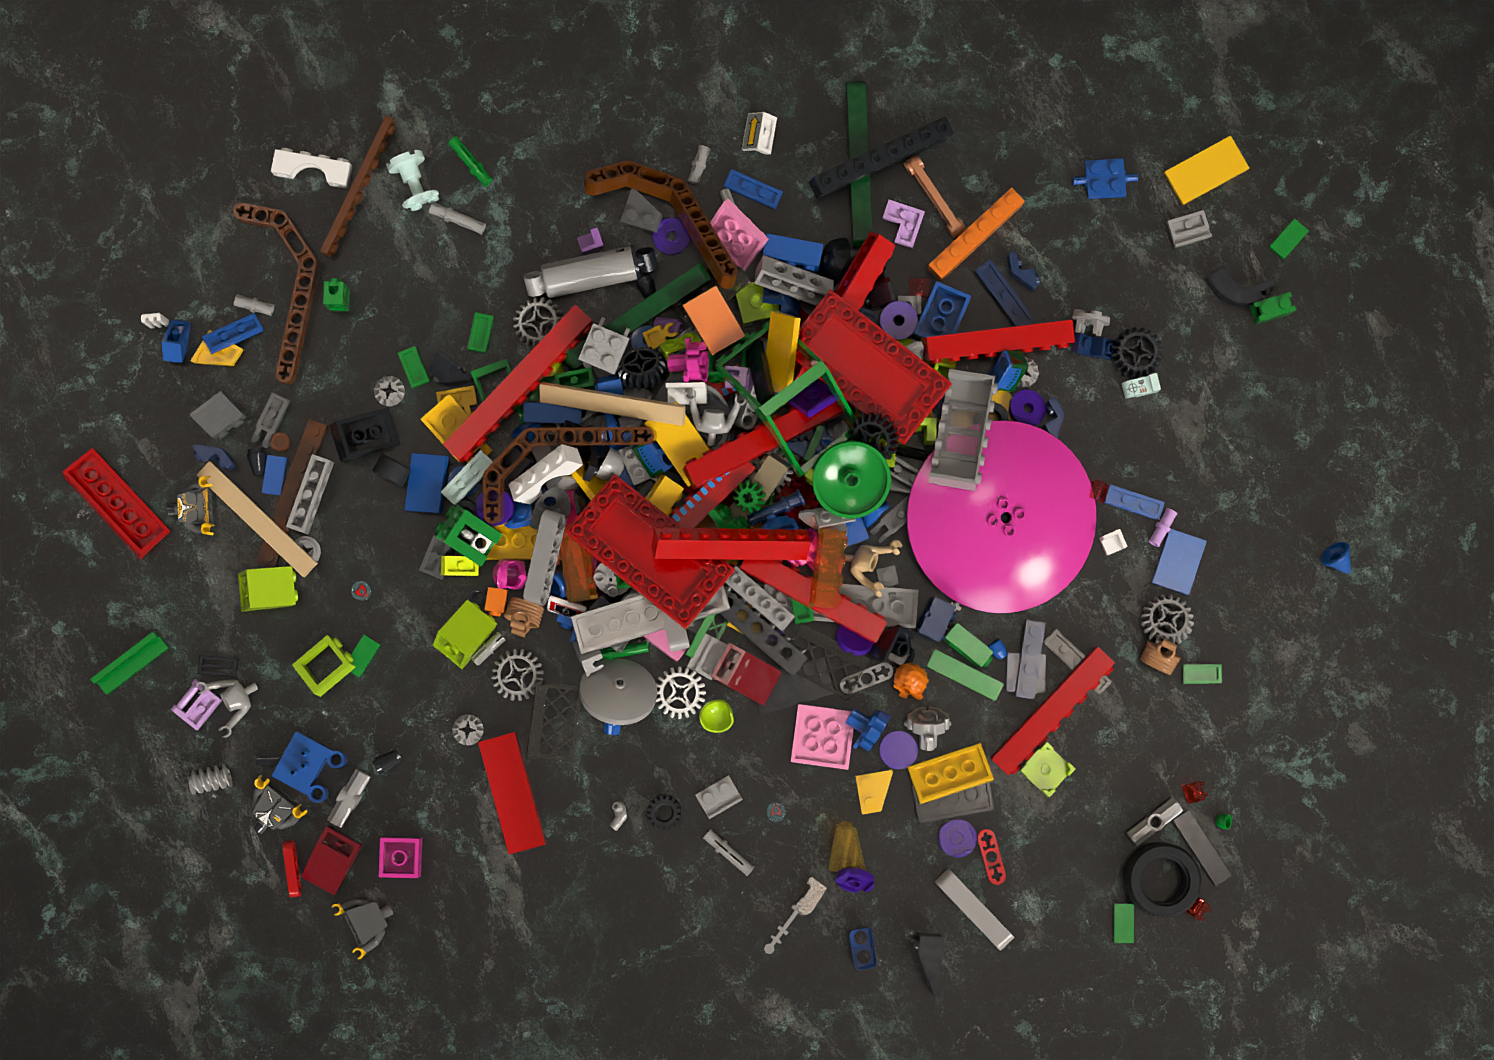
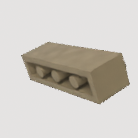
(769, 475)

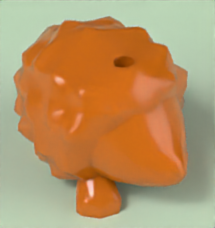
(910, 680)

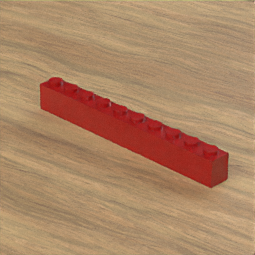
(860, 277)
(519, 384)
(754, 444)

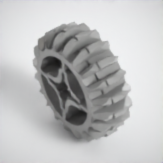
(531, 323)
(1180, 611)
(502, 681)

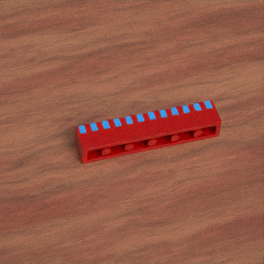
(710, 497)

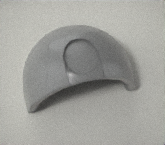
(612, 465)

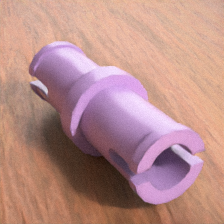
(1162, 527)

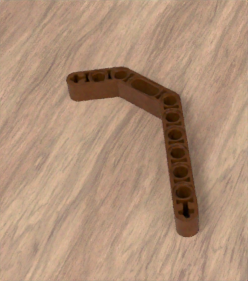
(683, 201)
(298, 291)
(541, 440)

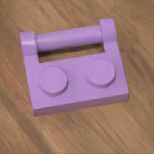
(201, 708)

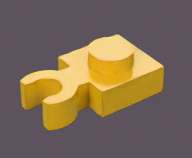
(658, 335)

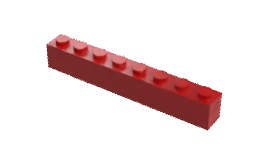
(998, 340)
(730, 543)
(798, 587)
(1053, 710)

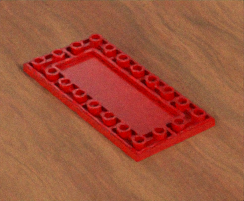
(871, 365)
(619, 533)

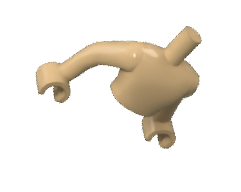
(866, 560)

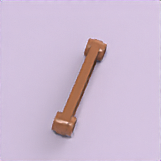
(915, 167)

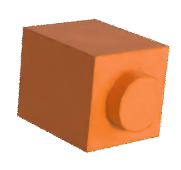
(496, 601)

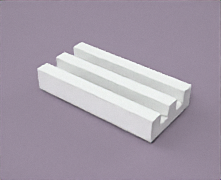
(154, 319)

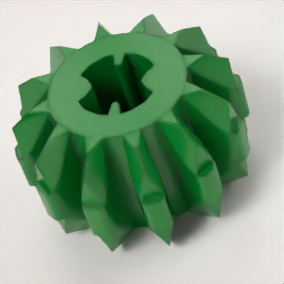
(756, 496)

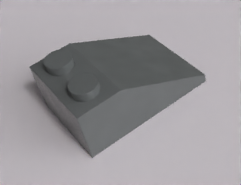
(219, 415)

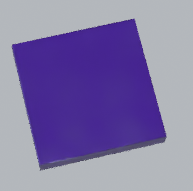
(813, 398)

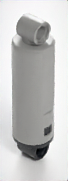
(590, 271)

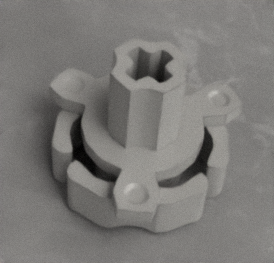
(928, 725)

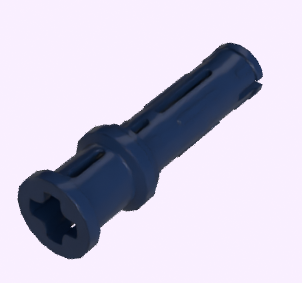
(784, 504)

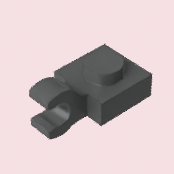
(888, 578)

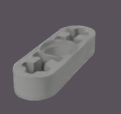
(881, 677)

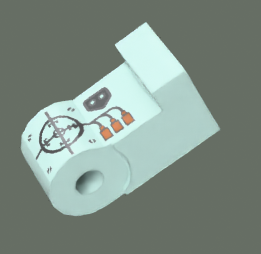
(1141, 386)

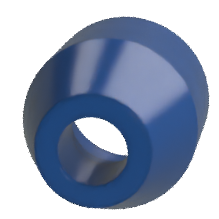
(998, 649)

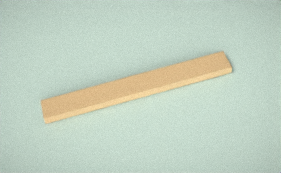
(612, 403)
(258, 520)

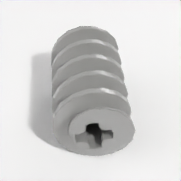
(210, 779)

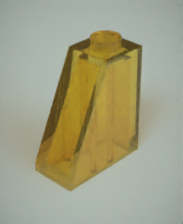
(845, 848)

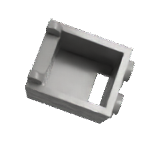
(604, 347)

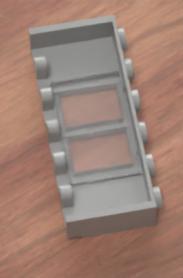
(963, 430)

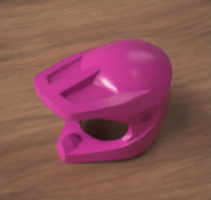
(509, 574)

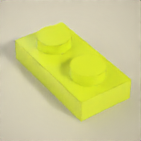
(458, 566)

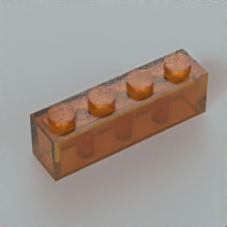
(828, 568)
(577, 570)

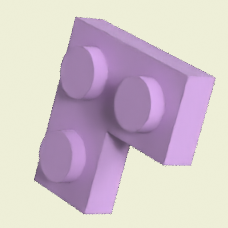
(909, 221)

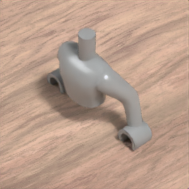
(713, 420)
(234, 698)

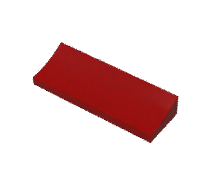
(115, 503)
(512, 793)

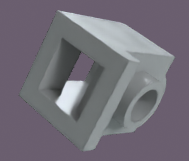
(915, 302)

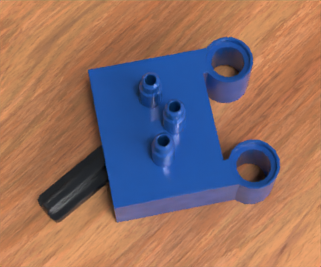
(302, 764)

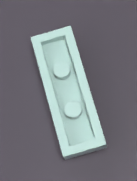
(467, 478)

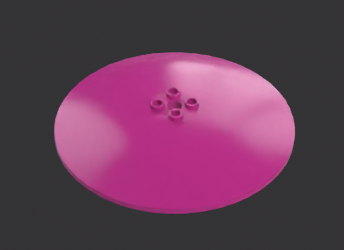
(1013, 563)

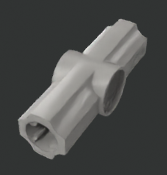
(348, 798)
(1164, 813)

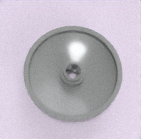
(618, 692)

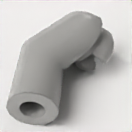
(620, 815)

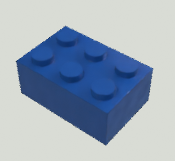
(794, 252)
(942, 312)

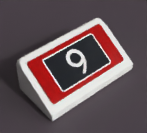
(564, 608)

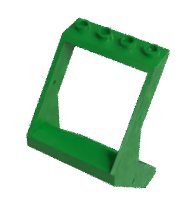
(764, 411)

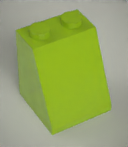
(267, 588)
(464, 633)

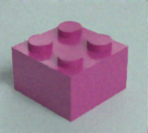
(400, 857)

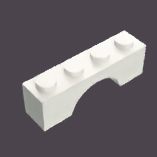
(288, 164)
(559, 462)

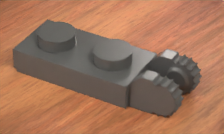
(270, 418)
(893, 520)

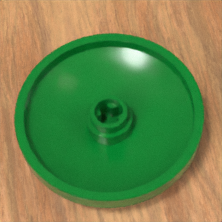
(851, 479)

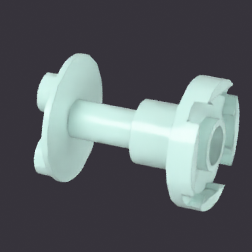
(408, 168)

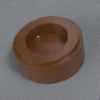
(280, 441)

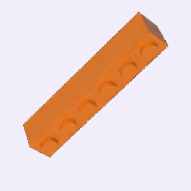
(975, 234)

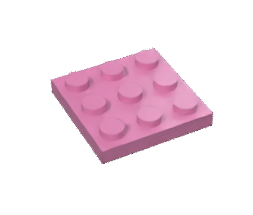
(738, 234)
(822, 737)

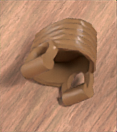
(523, 610)
(1162, 661)

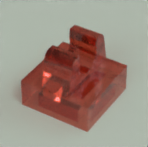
(919, 286)
(1099, 490)
(1194, 792)
(1198, 909)

